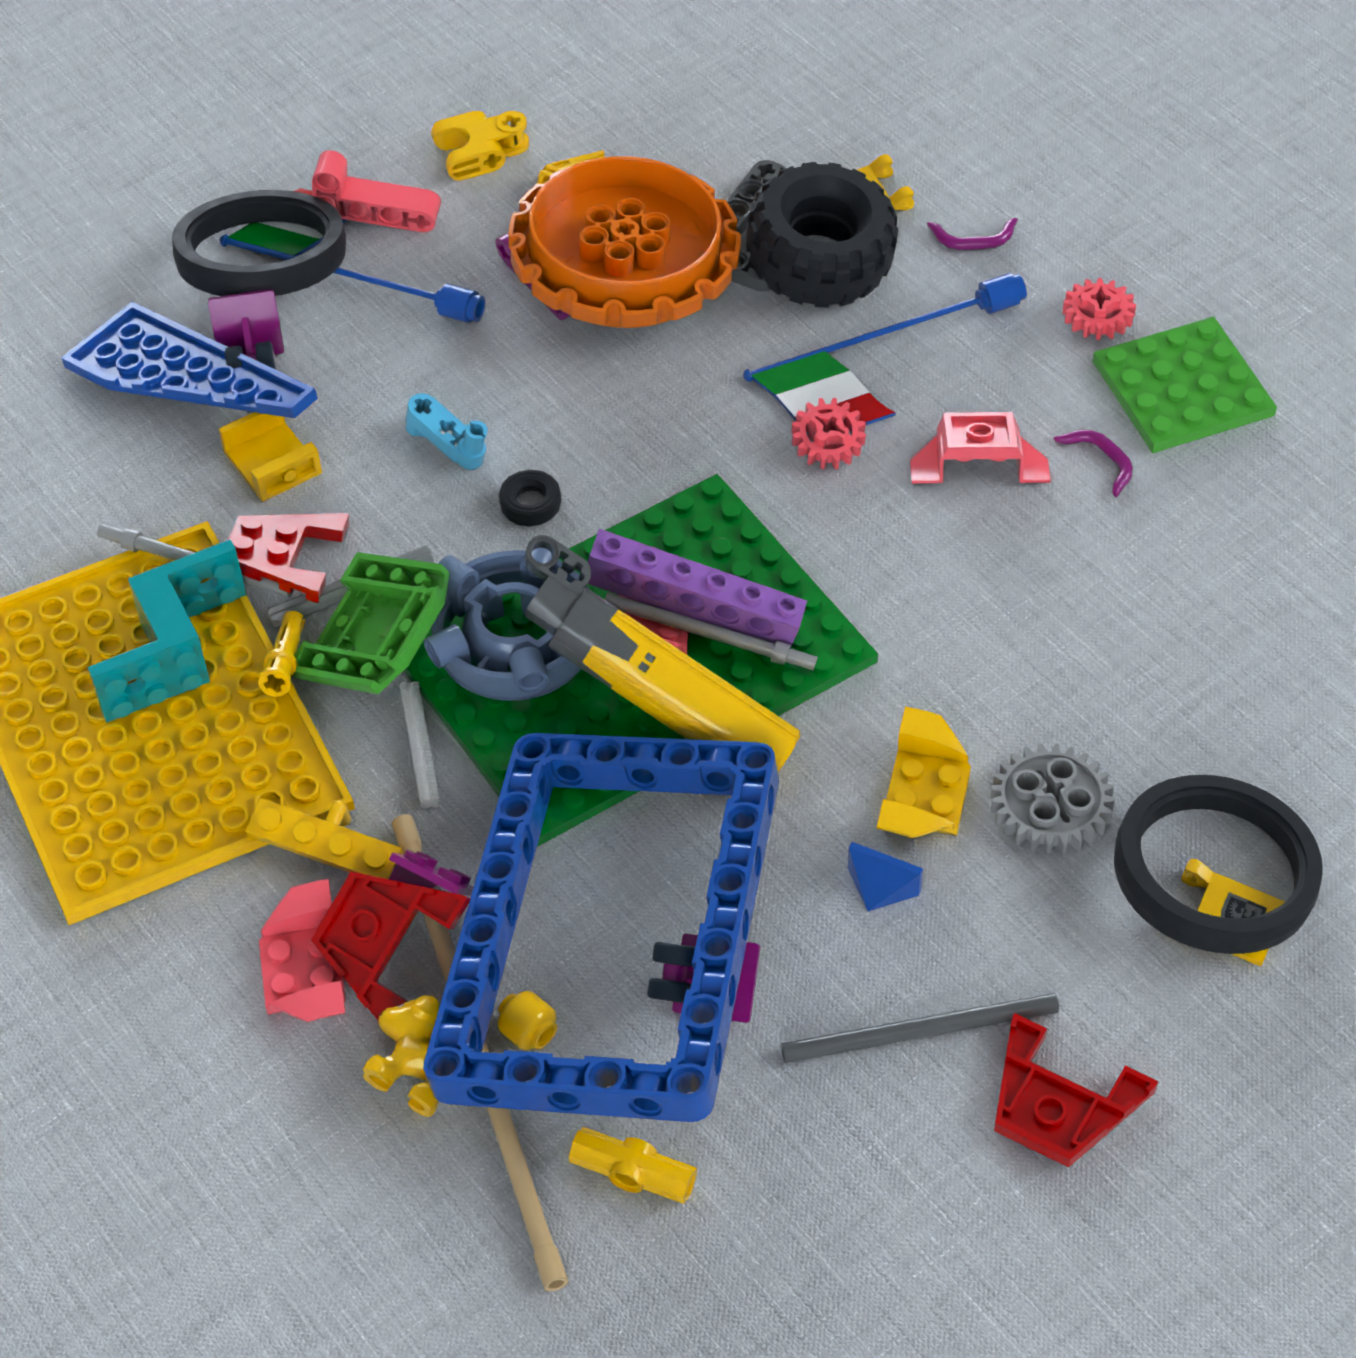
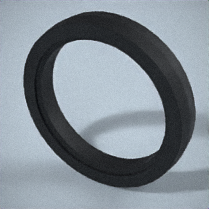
(255, 207)
(1198, 928)

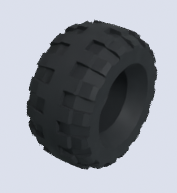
(828, 204)

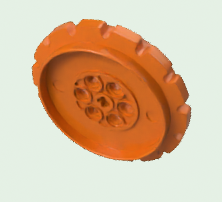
(624, 242)

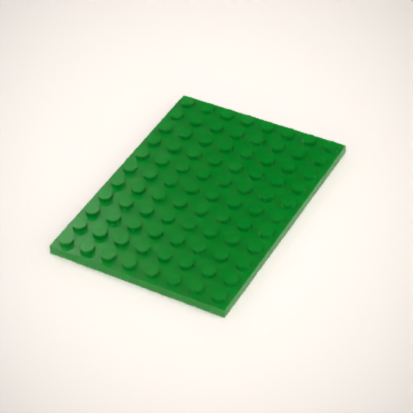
(698, 524)

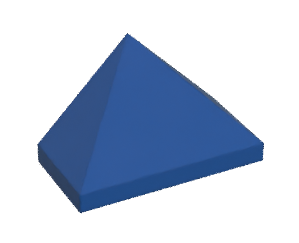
(882, 878)

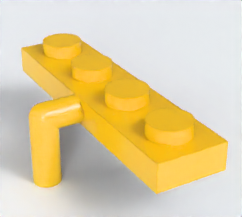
(322, 839)

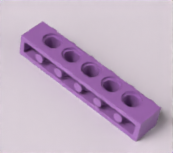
(693, 589)

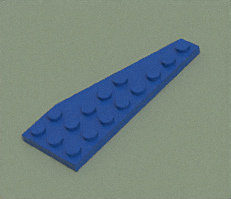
(166, 360)

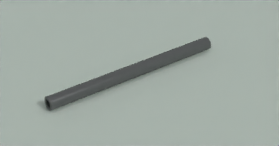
(918, 1028)

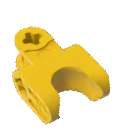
(480, 141)

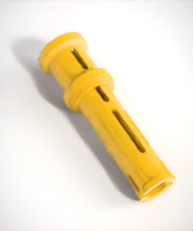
(280, 661)

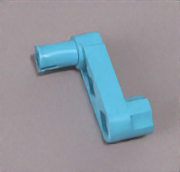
(428, 417)

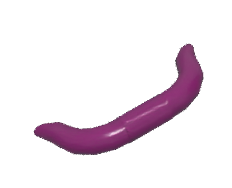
(973, 243)
(1108, 448)

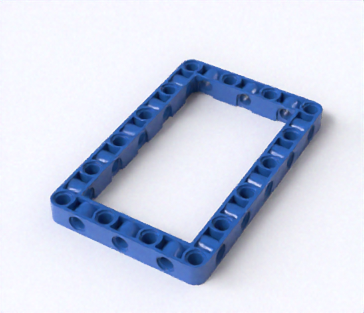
(538, 762)

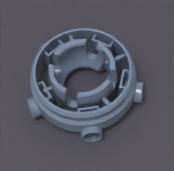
(477, 656)

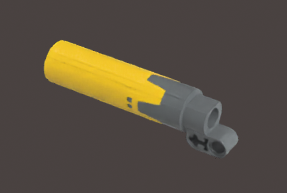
(642, 663)

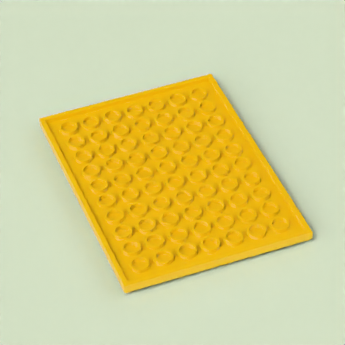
(167, 785)

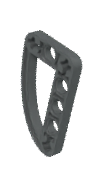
(738, 202)

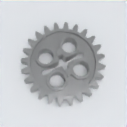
(1081, 787)

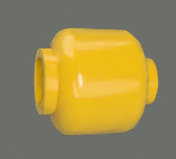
(527, 1020)

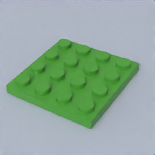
(1183, 384)

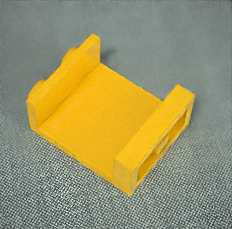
(268, 454)

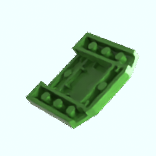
(376, 623)

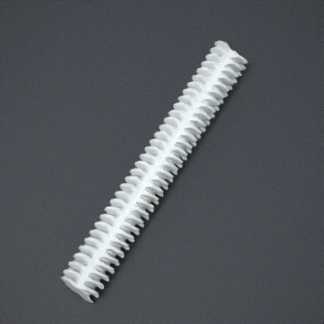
(419, 745)

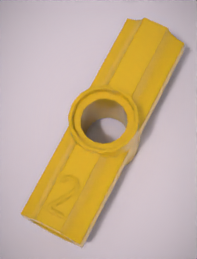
(633, 1165)

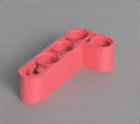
(373, 200)

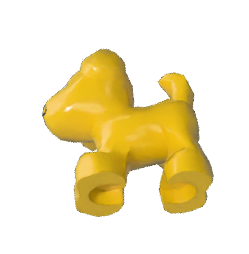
(411, 1029)

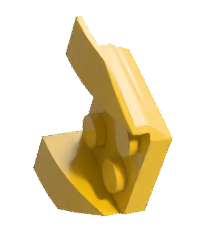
(926, 779)

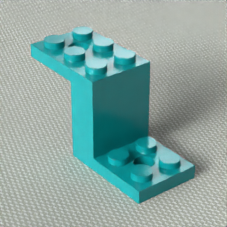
(174, 656)

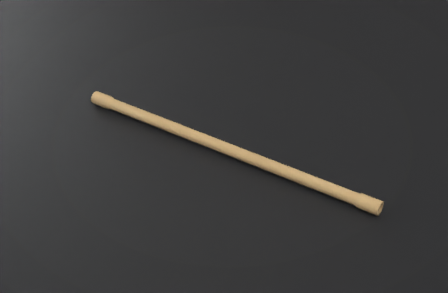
(545, 1252)

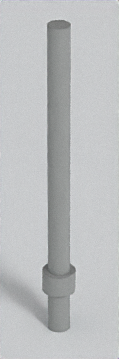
(134, 541)
(778, 652)

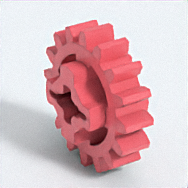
(1099, 309)
(829, 436)

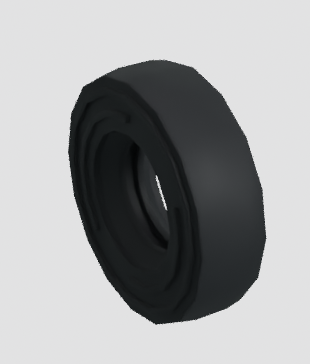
(530, 481)

